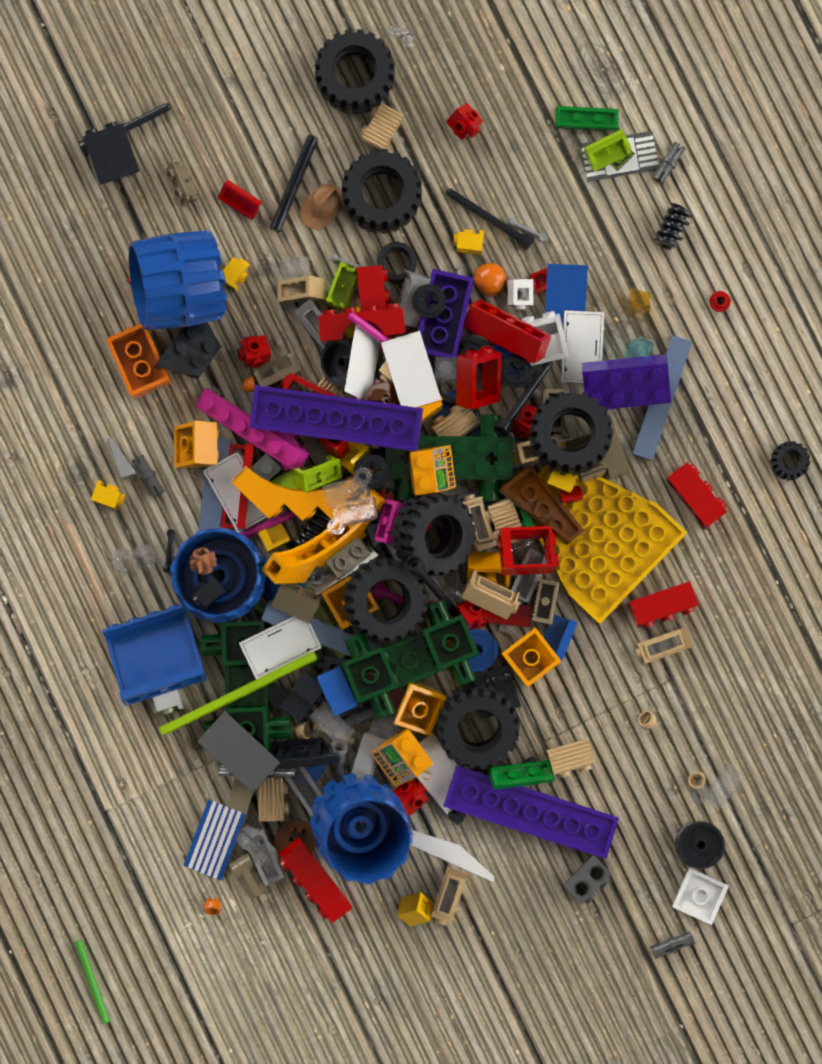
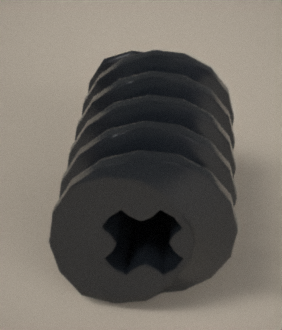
(672, 227)
(315, 527)

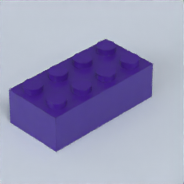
(443, 333)
(628, 381)

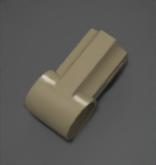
(245, 871)

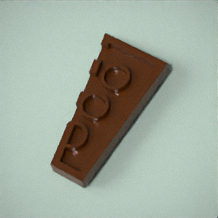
(540, 502)

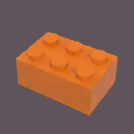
(136, 357)

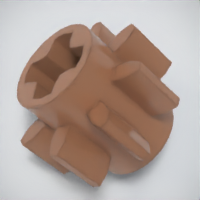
(202, 561)

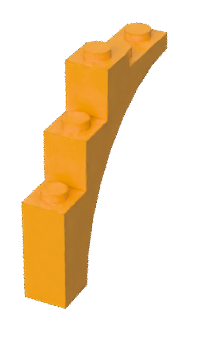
(270, 496)
(298, 563)

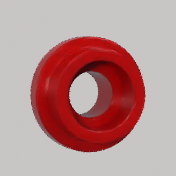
(713, 301)

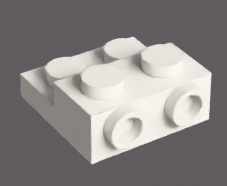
(552, 325)

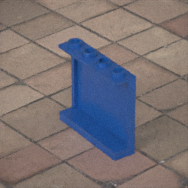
(154, 654)

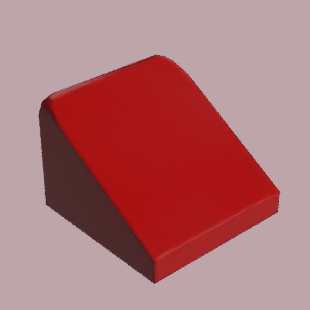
(540, 281)
(572, 497)

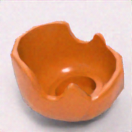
(490, 279)

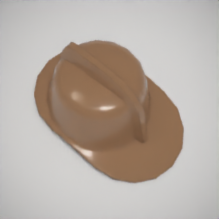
(322, 206)

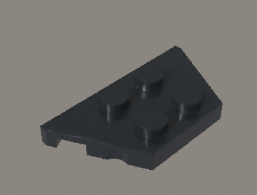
(190, 351)
(304, 753)

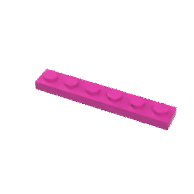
(239, 422)

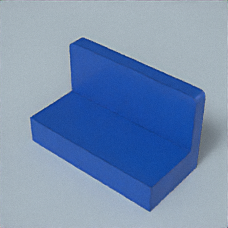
(560, 635)
(336, 691)

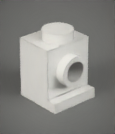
(525, 289)
(167, 702)

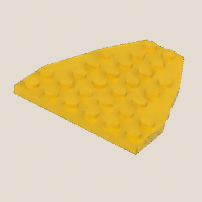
(618, 548)

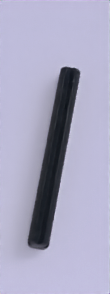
(294, 183)

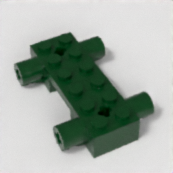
(467, 458)
(410, 660)
(255, 706)

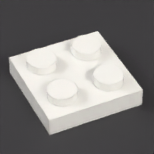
(700, 896)

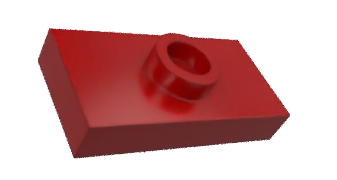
(239, 199)
(520, 618)

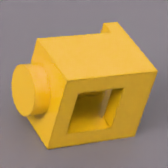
(469, 242)
(235, 273)
(108, 495)

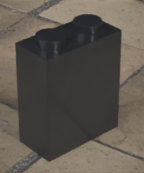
(110, 153)

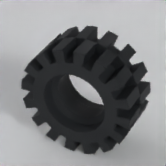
(799, 451)

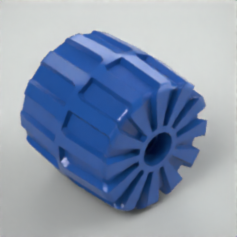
(177, 280)
(242, 569)
(365, 850)

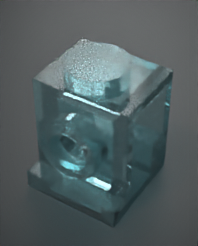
(639, 348)

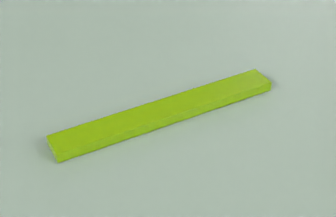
(238, 693)

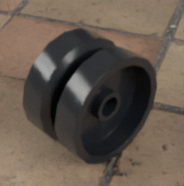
(336, 360)
(687, 840)

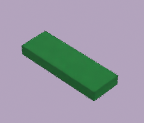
(586, 118)
(521, 774)

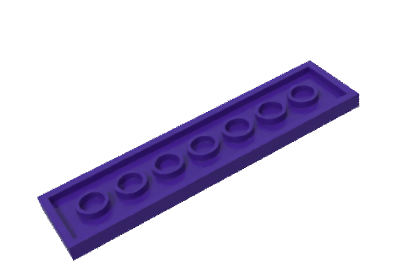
(336, 418)
(531, 812)

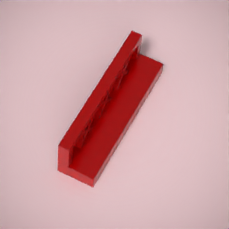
(243, 502)

